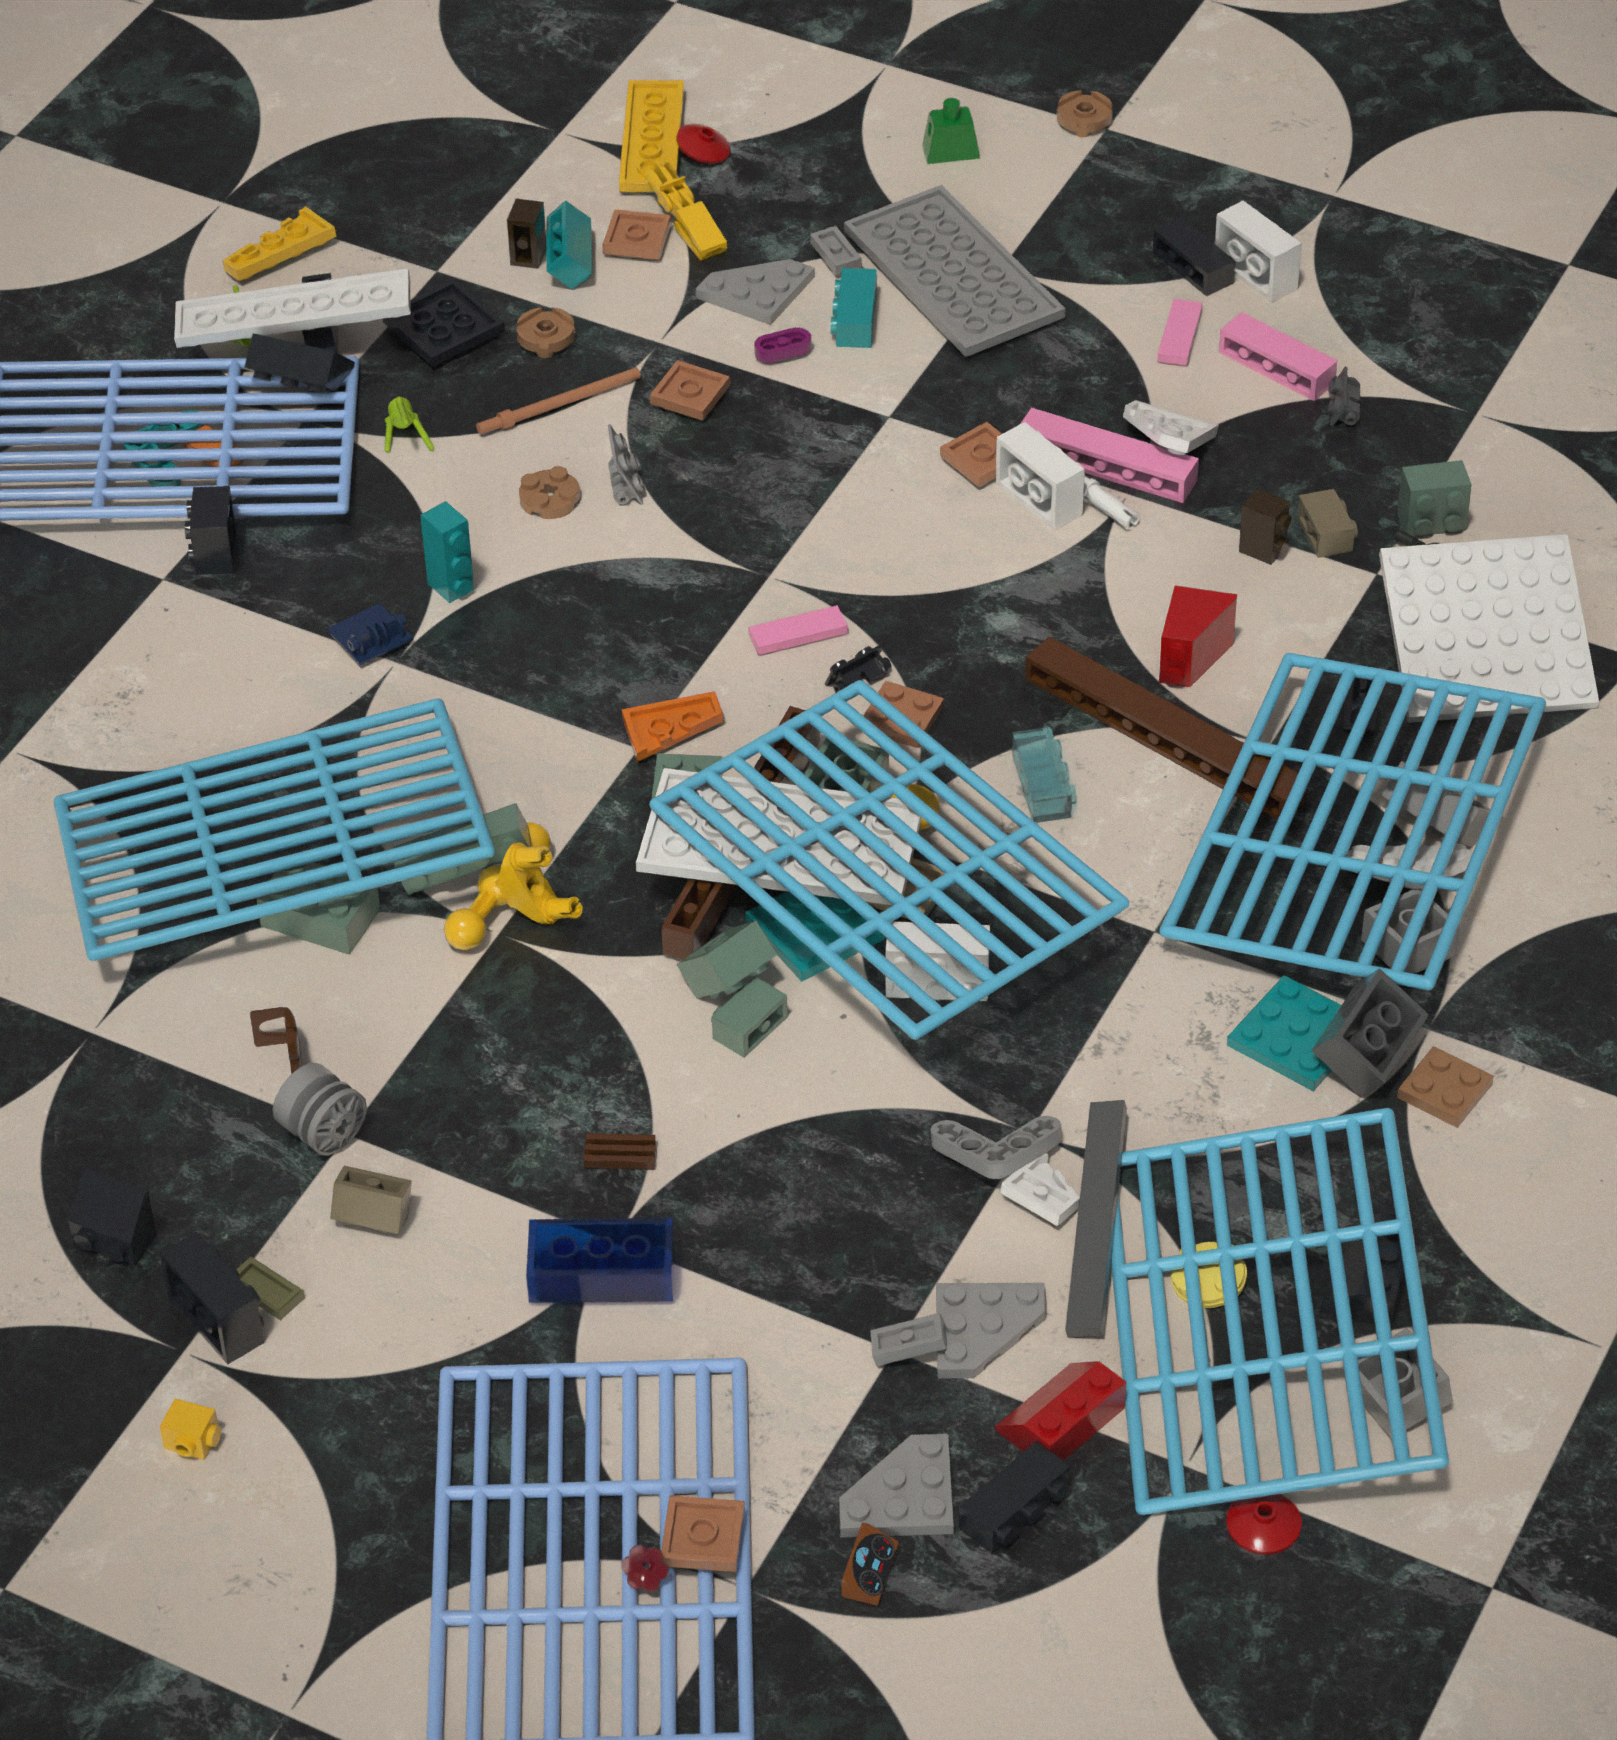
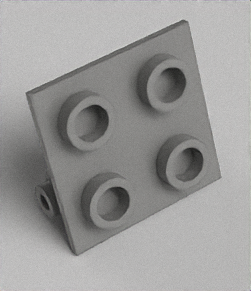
(624, 470)

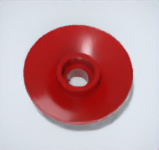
(703, 143)
(1264, 1533)

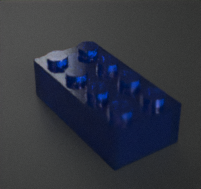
(600, 1260)

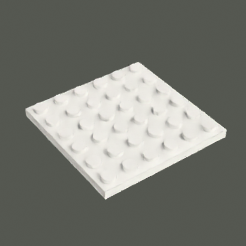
(1490, 619)

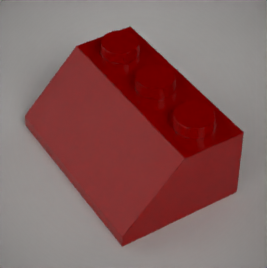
(1067, 1409)

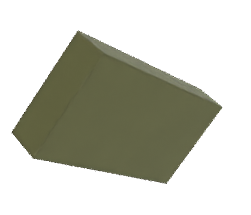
(276, 1293)

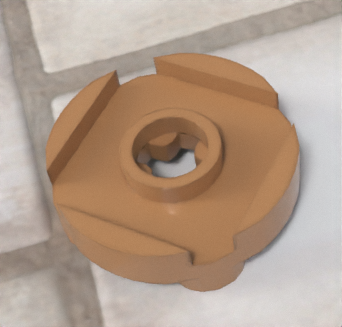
(1084, 112)
(556, 331)
(534, 492)

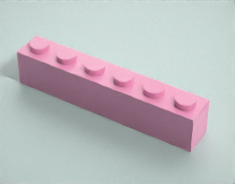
(1119, 456)

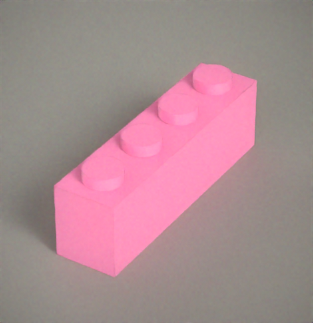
(1277, 356)

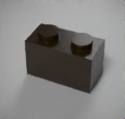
(526, 233)
(1264, 526)

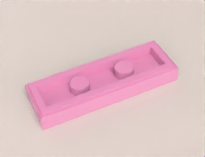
(1180, 332)
(798, 630)

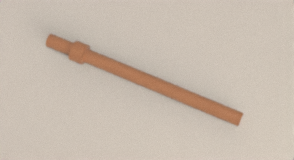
(507, 418)

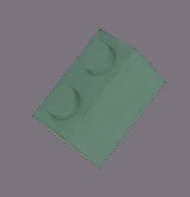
(749, 1016)

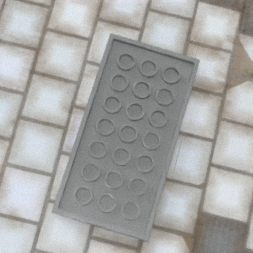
(954, 270)

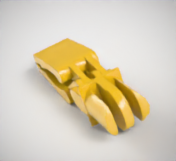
(693, 219)

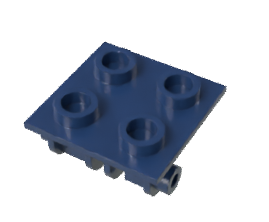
(371, 633)

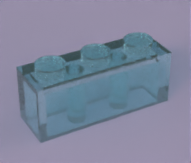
(1043, 775)

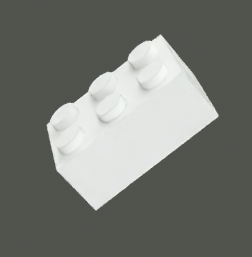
(1262, 251)
(1039, 476)
(939, 955)

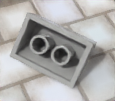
(1443, 811)

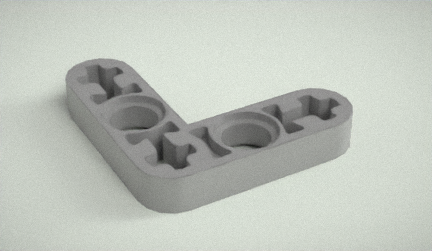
(998, 1158)

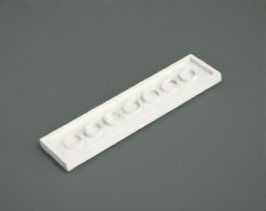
(292, 308)

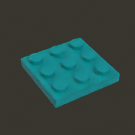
(794, 952)
(1285, 1030)

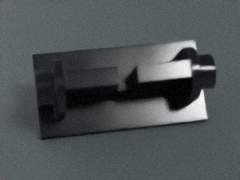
(866, 662)
(1354, 703)

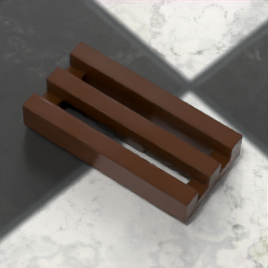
(617, 1148)

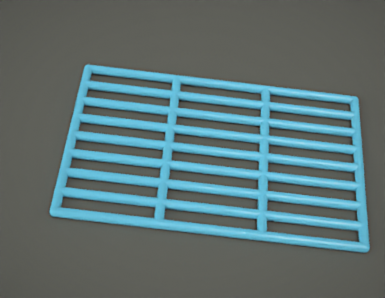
(206, 842)
(1338, 860)
(901, 905)
(1276, 1362)

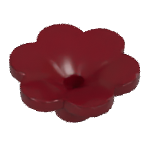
(642, 1574)

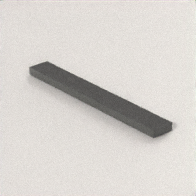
(1096, 1219)

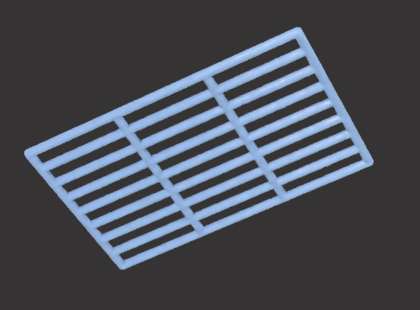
(225, 436)
(591, 1489)

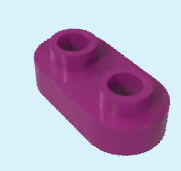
(782, 344)

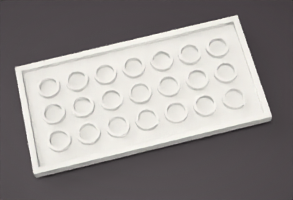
(670, 854)

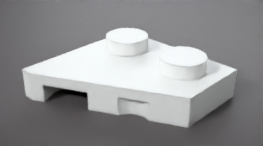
(1041, 1191)

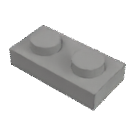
(835, 249)
(908, 1339)

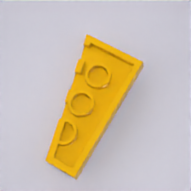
(287, 242)

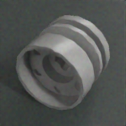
(319, 1108)

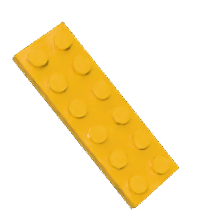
(650, 130)

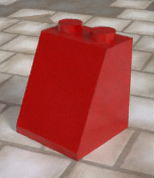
(1195, 633)

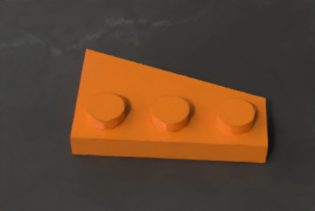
(669, 722)

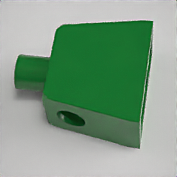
(950, 134)

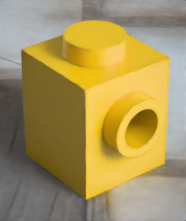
(190, 1429)

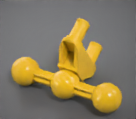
(512, 883)

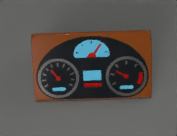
(869, 1565)

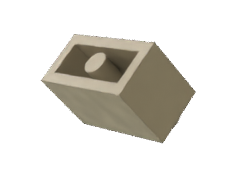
(1326, 523)
(370, 1199)

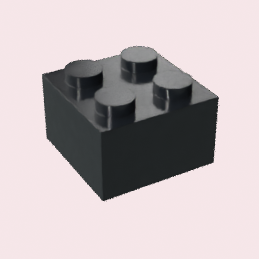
(211, 530)

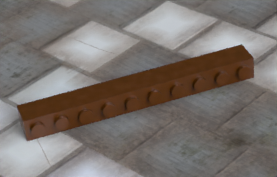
(1152, 721)
(704, 901)

